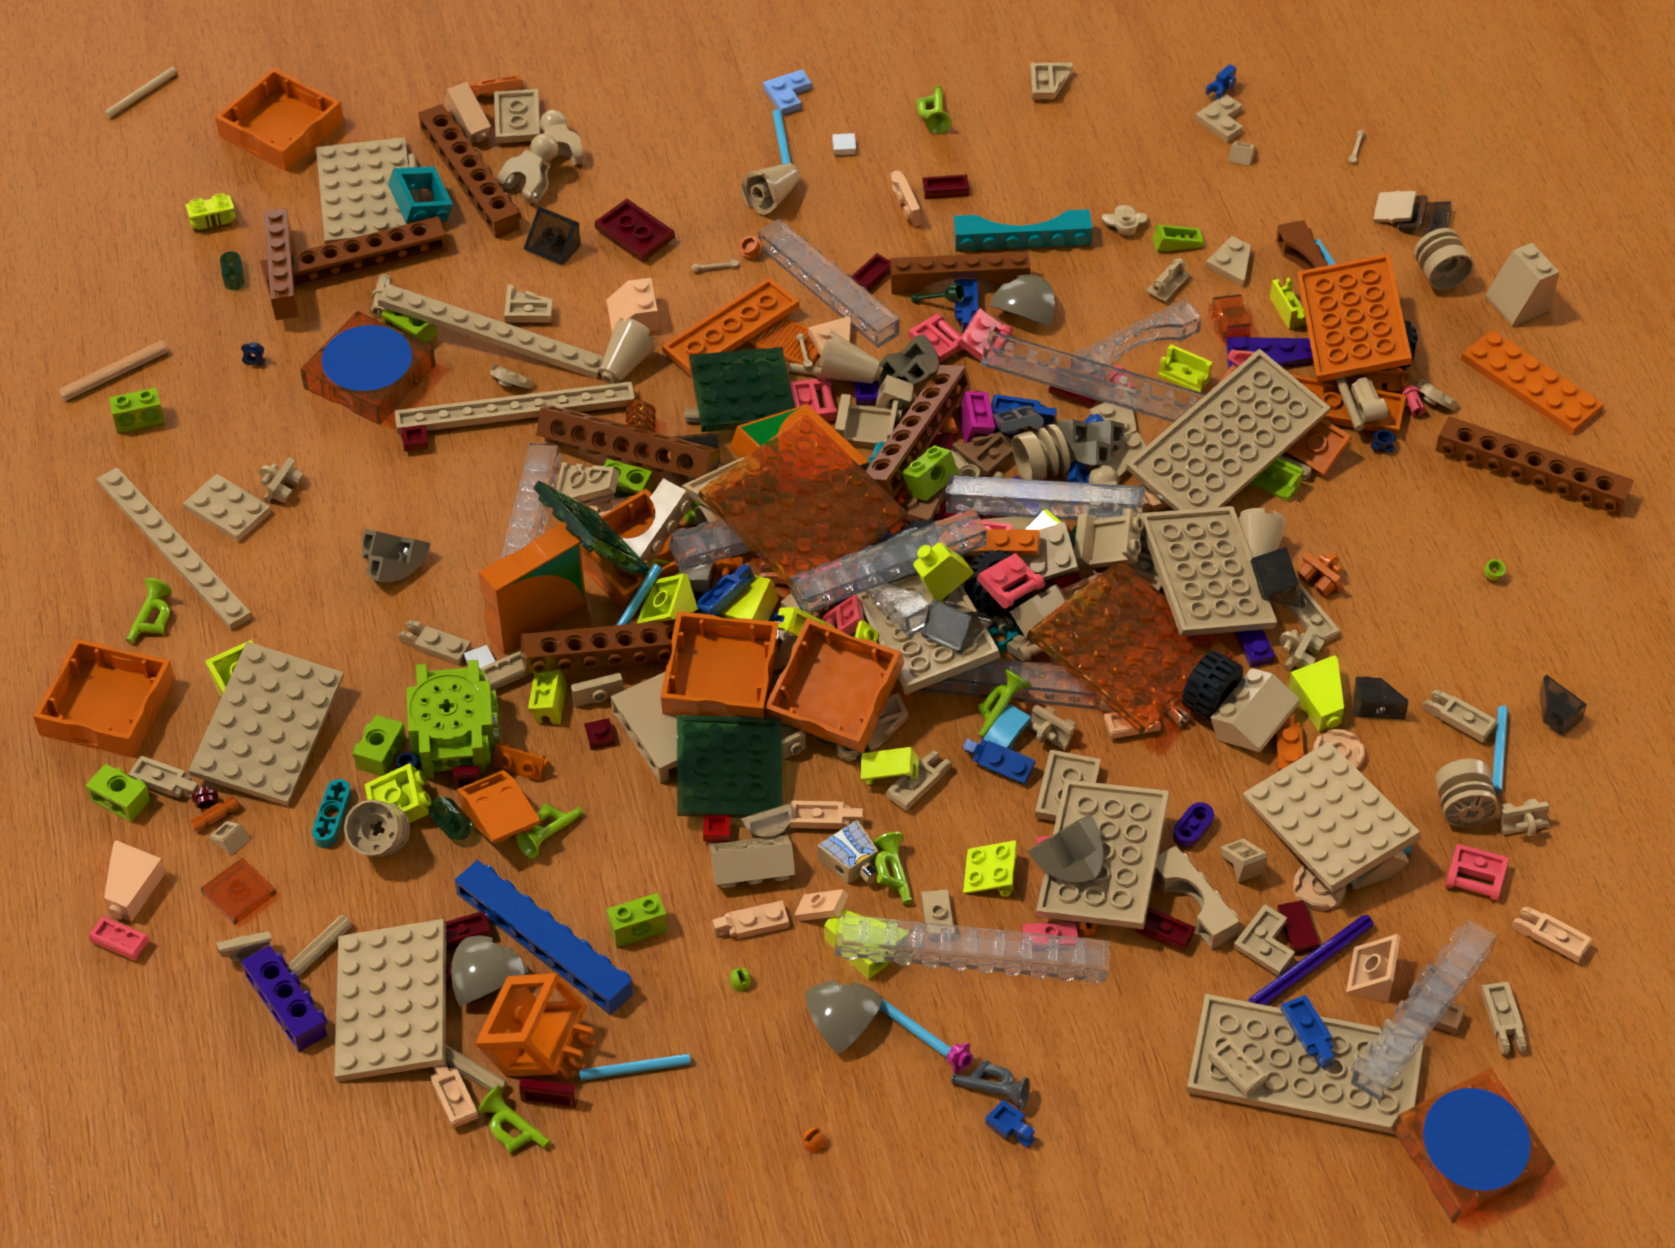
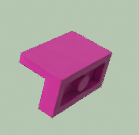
(975, 415)

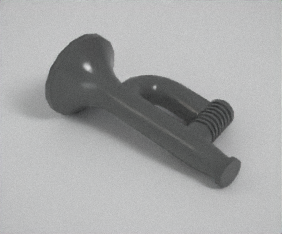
(1017, 1092)

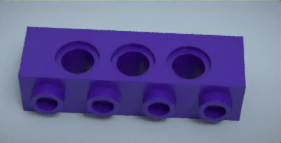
(300, 1030)

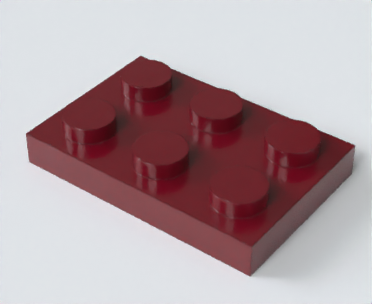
(634, 229)

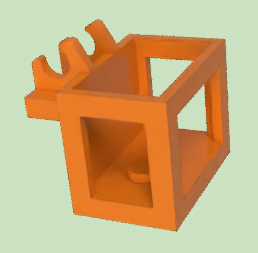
(535, 1035)

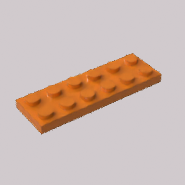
(733, 323)
(1532, 381)
(1330, 394)
(1317, 447)

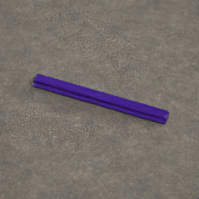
(1312, 961)

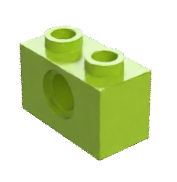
(929, 473)
(379, 745)
(118, 792)
(636, 920)

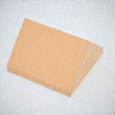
(1374, 969)

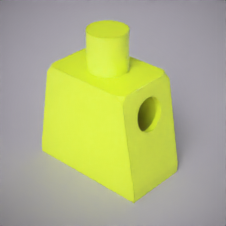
(941, 570)

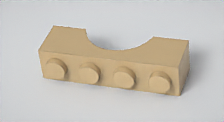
(670, 506)
(1177, 874)

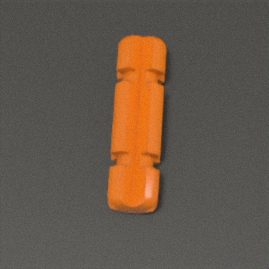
(214, 814)

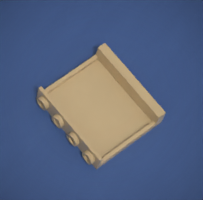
(651, 732)

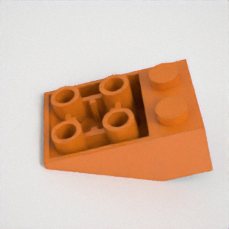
(497, 807)

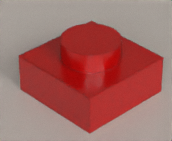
(717, 828)

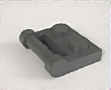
(1017, 418)

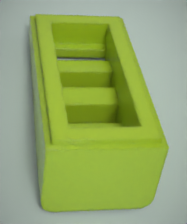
(1176, 238)

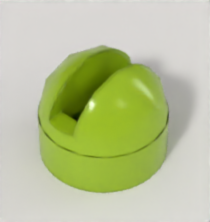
(1494, 563)
(735, 982)

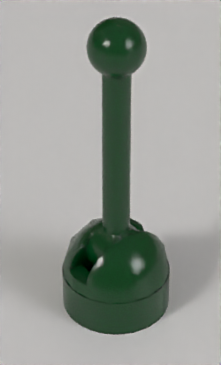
(953, 293)

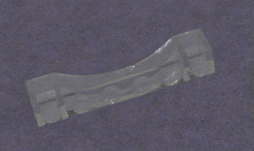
(1172, 323)
(904, 607)

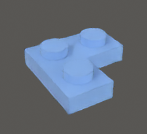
(783, 90)

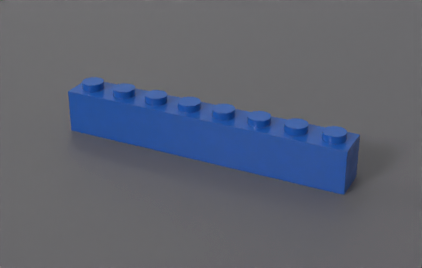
(544, 937)

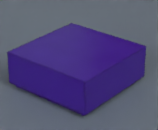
(866, 393)

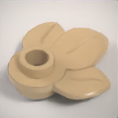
(1125, 219)

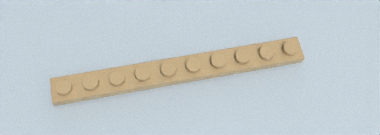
(491, 331)
(514, 407)
(174, 549)

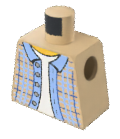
(849, 854)

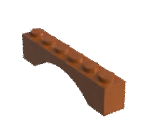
(1298, 245)
(280, 267)
(915, 273)

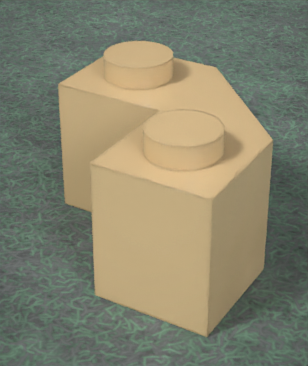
(1037, 608)

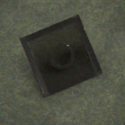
(553, 236)
(1277, 578)
(953, 625)

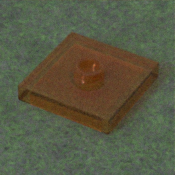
(238, 891)

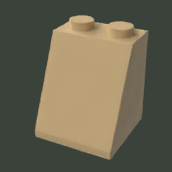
(1524, 286)

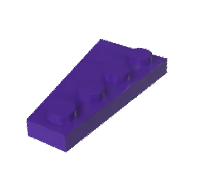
(1282, 350)

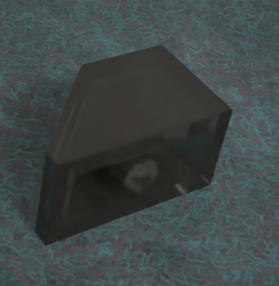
(1377, 699)
(1560, 707)

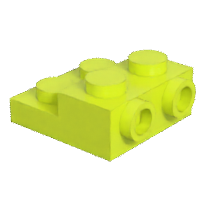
(403, 789)

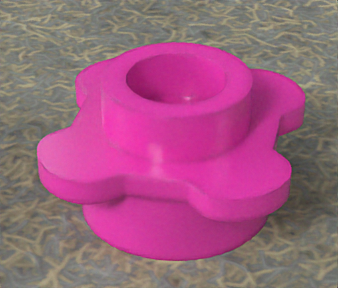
(960, 1057)

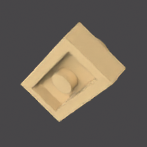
(1246, 858)

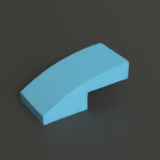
(1008, 727)

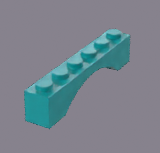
(1067, 229)

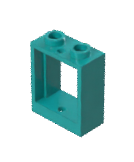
(419, 178)

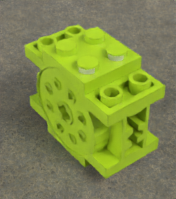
(452, 718)

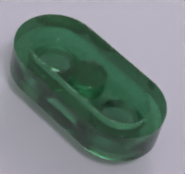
(452, 820)

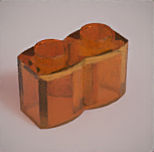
(1230, 316)

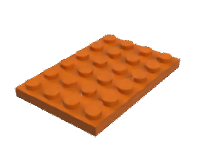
(1354, 318)

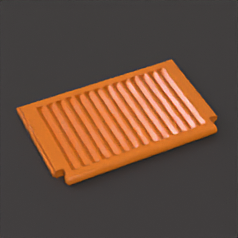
(784, 335)

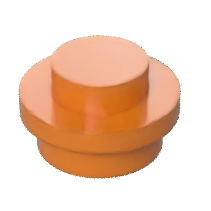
(750, 246)

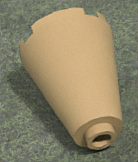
(769, 186)
(626, 350)
(847, 362)
(1262, 530)

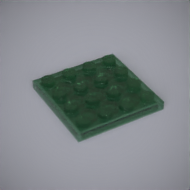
(739, 387)
(591, 528)
(728, 765)

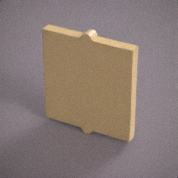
(1395, 206)

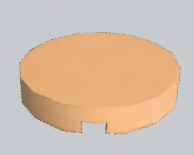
(1345, 743)
(1315, 892)

